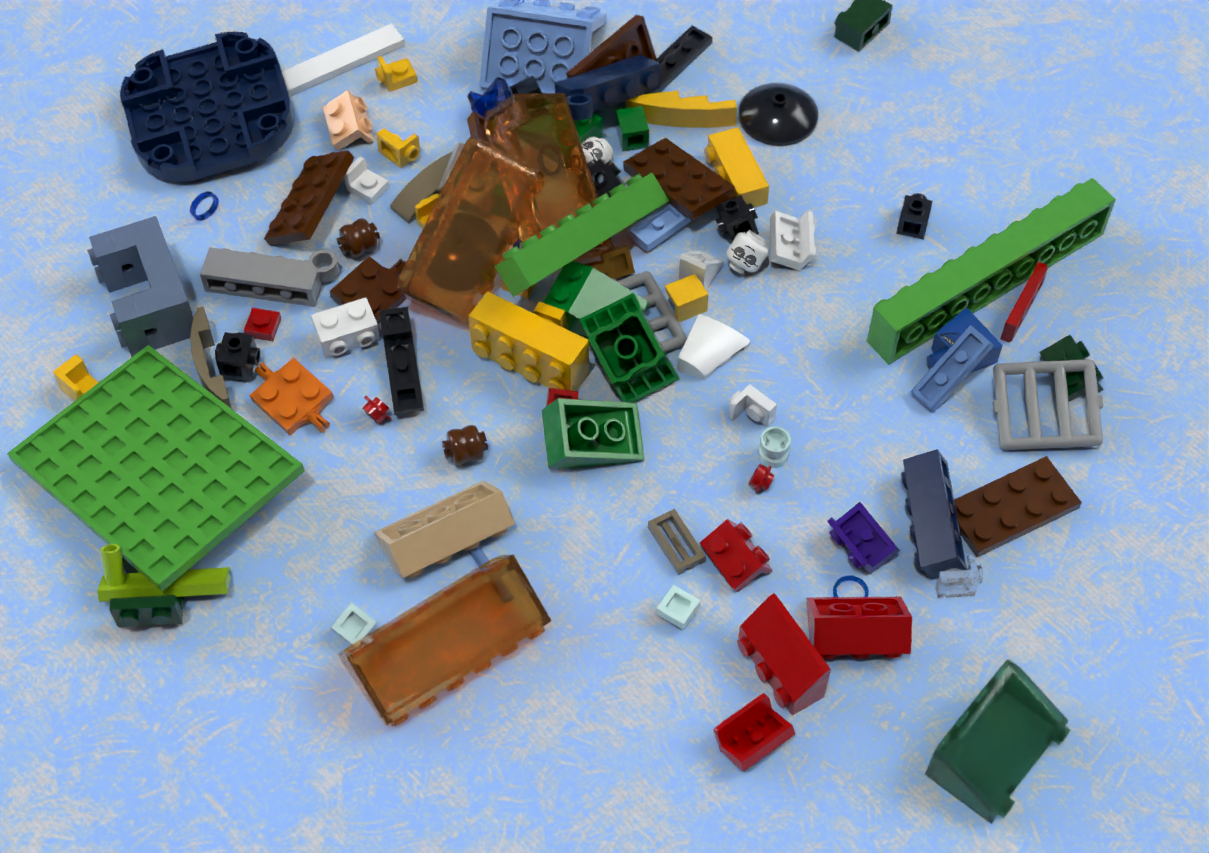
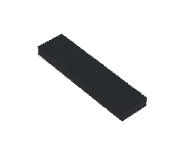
(681, 55)

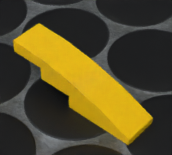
(691, 112)

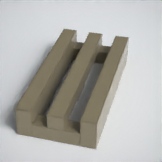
(688, 562)

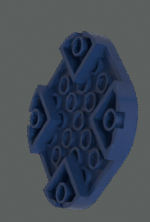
(207, 108)

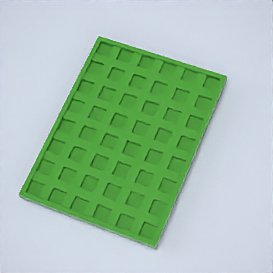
(156, 465)

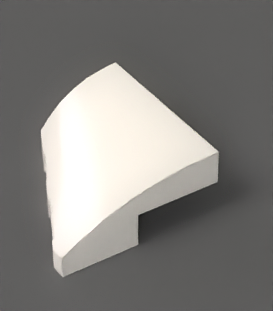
(708, 347)

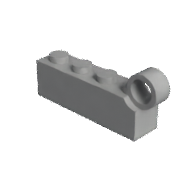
(268, 276)

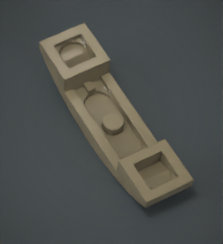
(419, 188)
(202, 338)

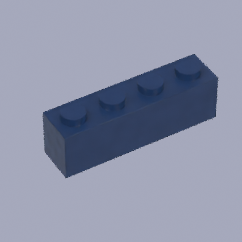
(933, 514)

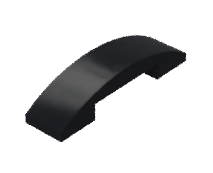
(401, 360)

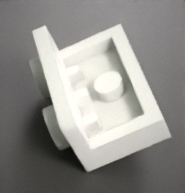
(792, 239)
(346, 327)

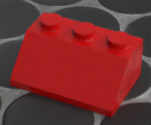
(859, 626)
(784, 656)

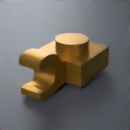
(614, 262)

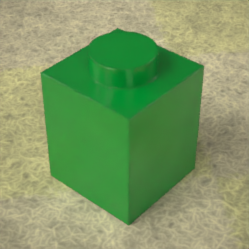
(632, 128)

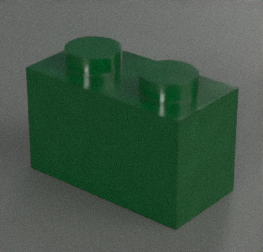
(862, 22)

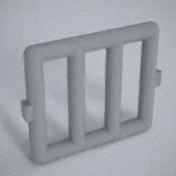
(658, 299)
(1059, 369)

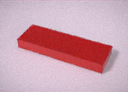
(1024, 302)

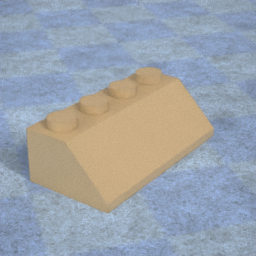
(445, 529)

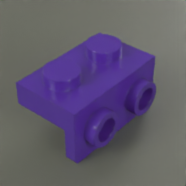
(864, 538)

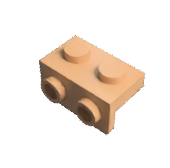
(347, 120)

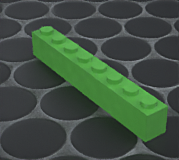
(580, 234)

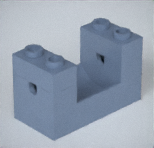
(132, 257)

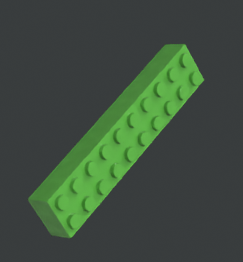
(989, 269)

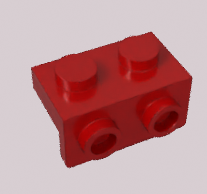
(735, 554)
(752, 733)

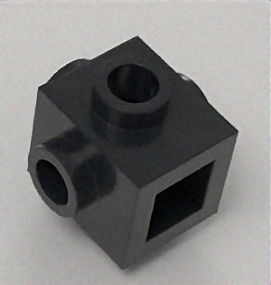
(610, 174)
(736, 217)
(237, 356)

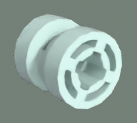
(774, 447)

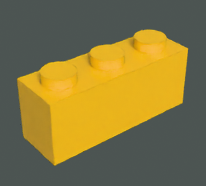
(737, 165)

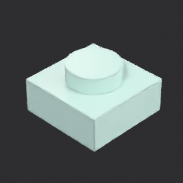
(678, 607)
(353, 624)

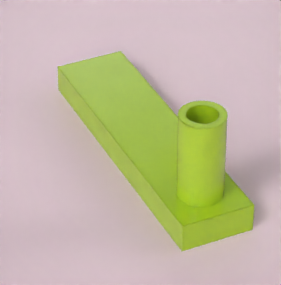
(192, 583)

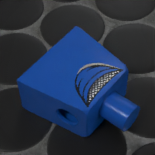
(953, 330)

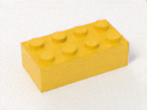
(528, 344)

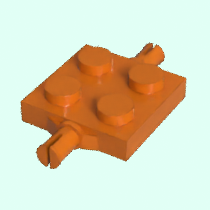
(292, 396)

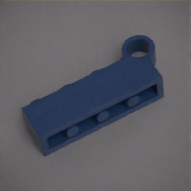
(609, 85)

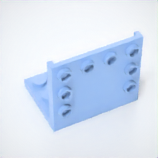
(536, 41)

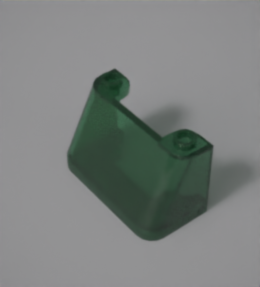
(997, 742)

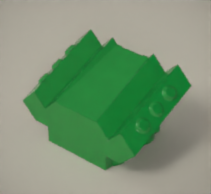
(629, 349)

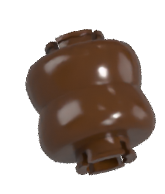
(358, 238)
(464, 445)

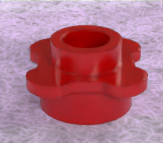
(376, 409)

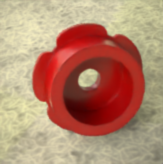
(761, 478)

